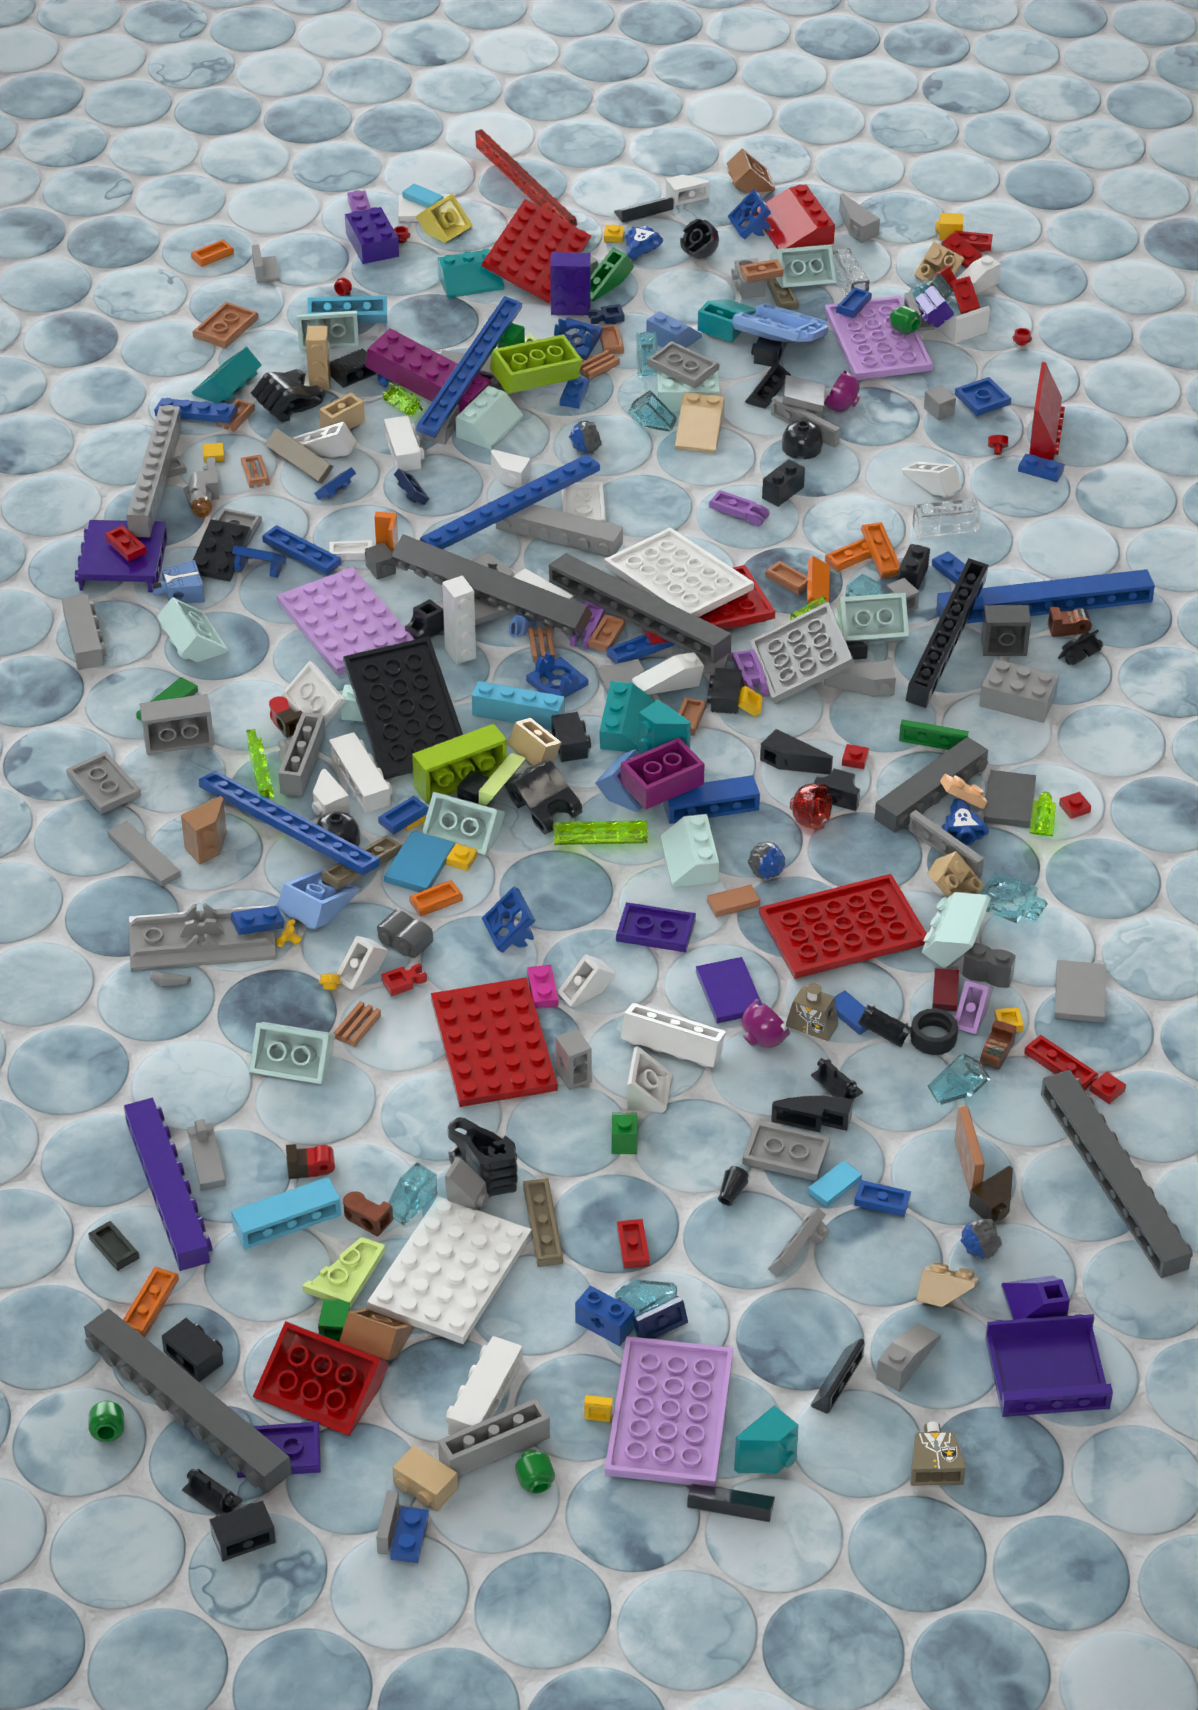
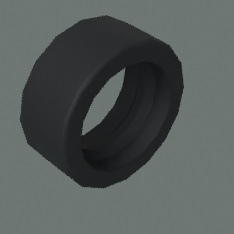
(937, 1018)

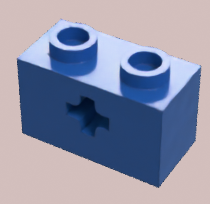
(604, 1315)

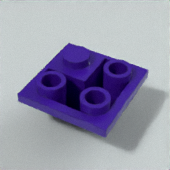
(1036, 1297)

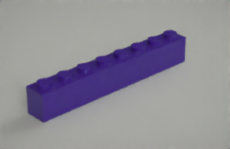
(167, 1184)

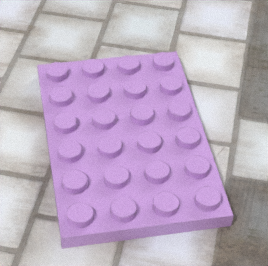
(873, 345)
(342, 617)
(669, 1412)

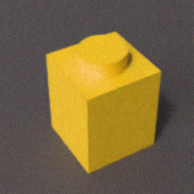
(948, 224)

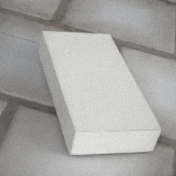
(350, 549)

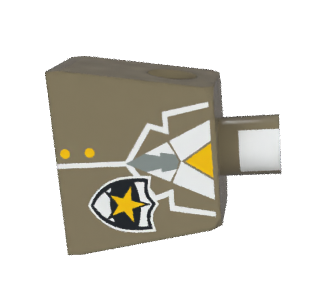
(813, 1012)
(936, 1458)

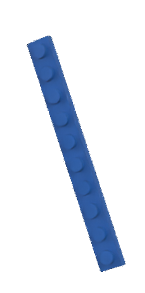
(469, 367)
(511, 503)
(290, 823)

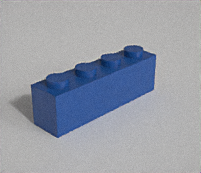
(715, 799)

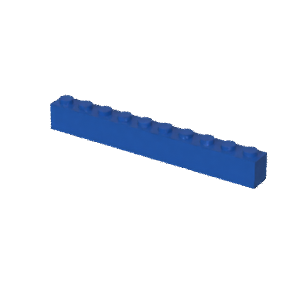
(1067, 594)

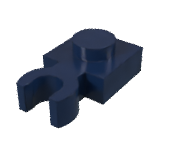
(609, 314)

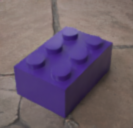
(371, 235)
(570, 283)

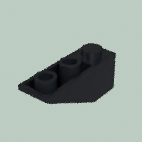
(794, 755)

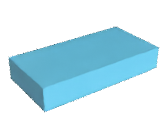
(421, 195)
(834, 1183)

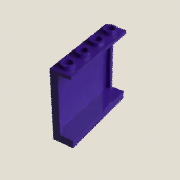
(104, 563)
(1047, 1365)

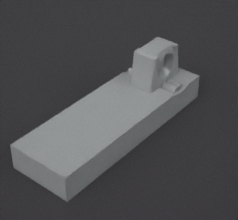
(206, 1155)
(810, 1228)

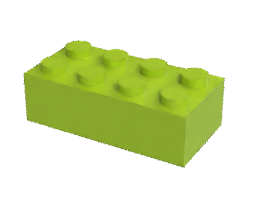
(535, 364)
(448, 763)

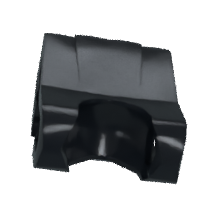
(286, 394)
(544, 793)
(486, 1154)

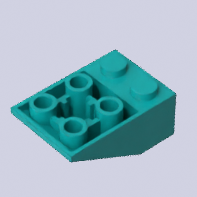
(717, 316)

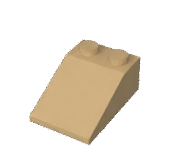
(700, 422)

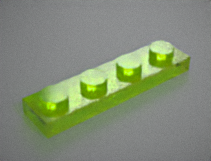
(258, 762)
(600, 832)

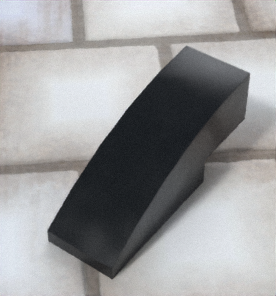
(813, 1112)

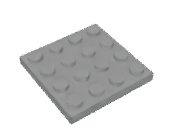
(802, 652)

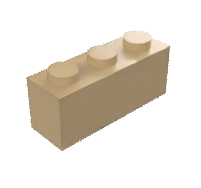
(318, 356)

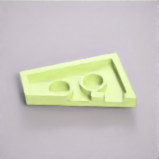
(348, 1274)

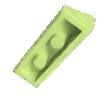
(499, 778)

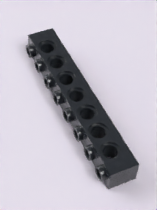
(947, 633)

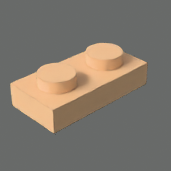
(958, 788)

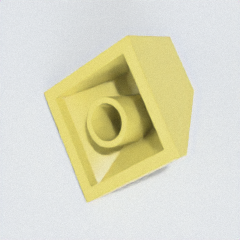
(444, 219)

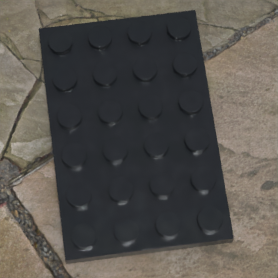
(402, 702)

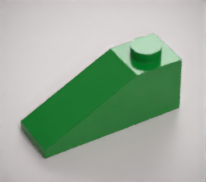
(610, 273)

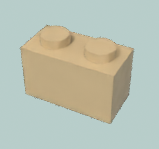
(345, 409)
(533, 742)
(425, 1478)

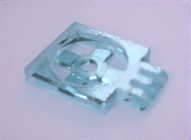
(1029, 907)

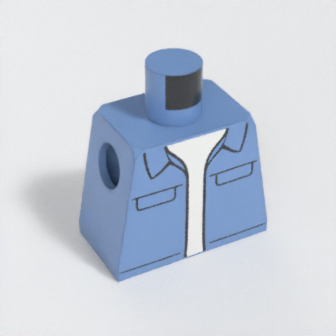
(181, 583)

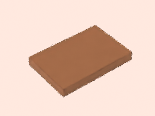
(225, 325)
(968, 1148)

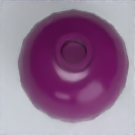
(843, 393)
(763, 1026)

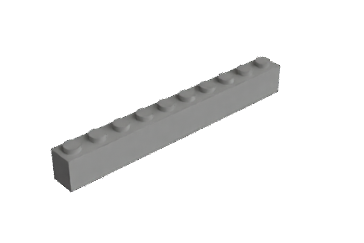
(154, 471)

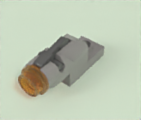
(203, 489)

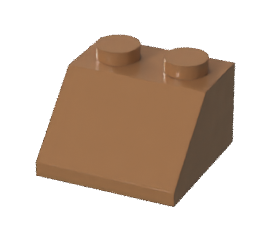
(749, 173)
(204, 830)
(375, 1333)

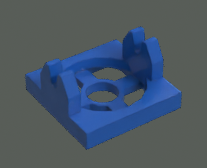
(742, 214)
(591, 338)
(243, 552)
(570, 681)
(508, 908)

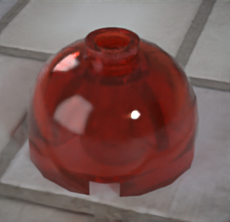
(811, 805)

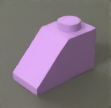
(973, 1006)

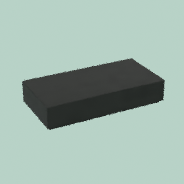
(113, 1245)

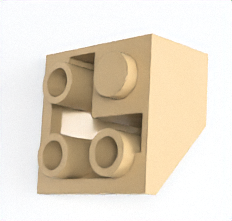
(937, 259)
(954, 875)
(941, 1286)

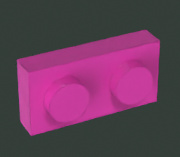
(542, 986)

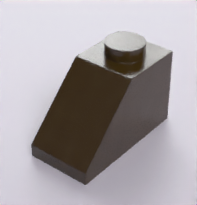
(993, 1196)

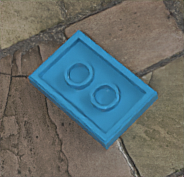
(419, 862)

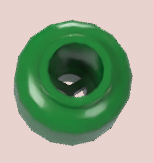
(905, 319)
(106, 1421)
(535, 1471)

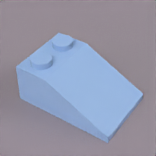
(314, 900)

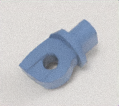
(519, 625)

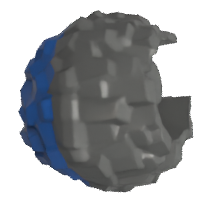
(585, 437)
(766, 860)
(981, 1238)

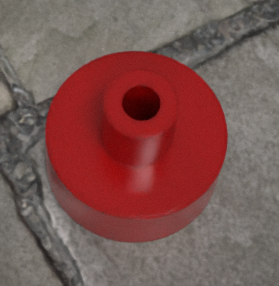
(998, 442)

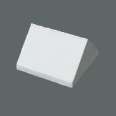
(967, 325)
(647, 1083)

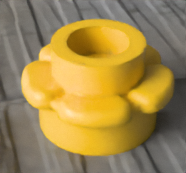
(330, 981)

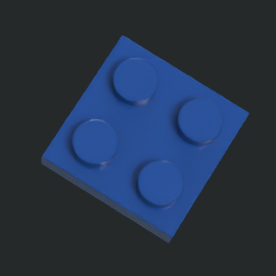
(982, 396)

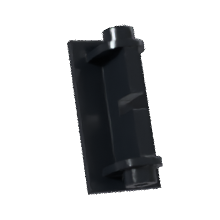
(1086, 642)
(884, 1025)
(835, 1081)
(210, 1493)

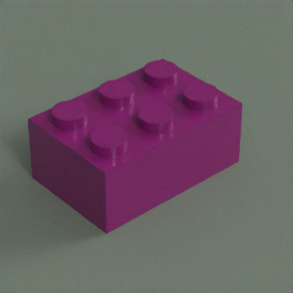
(662, 773)

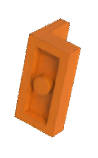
(386, 529)

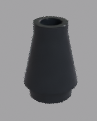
(733, 1183)

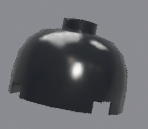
(699, 239)
(802, 439)
(341, 825)

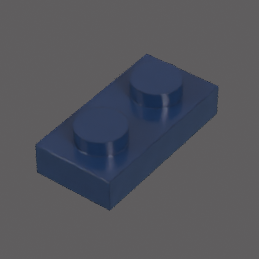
(411, 486)
(660, 1319)

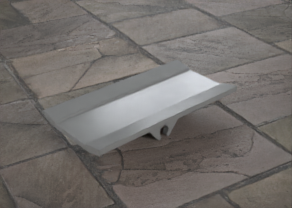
(194, 939)

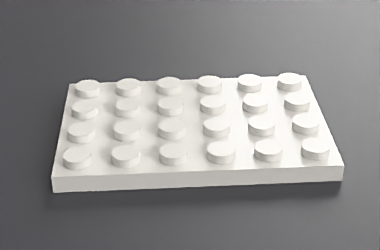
(679, 573)
(449, 1270)

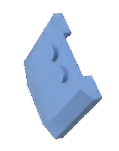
(780, 324)

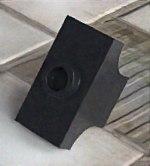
(426, 620)
(842, 789)

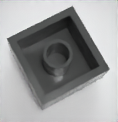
(1005, 630)

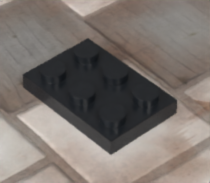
(215, 550)

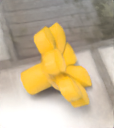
(288, 935)

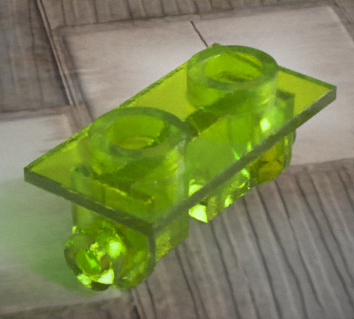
(408, 402)
(1043, 815)

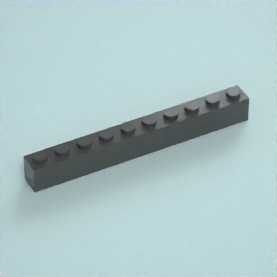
(493, 586)
(640, 608)
(1116, 1174)
(188, 1401)

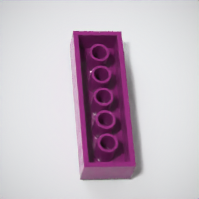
(416, 367)

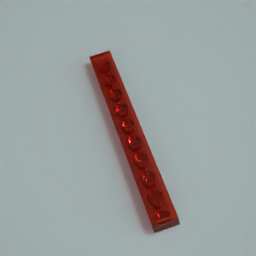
(521, 177)

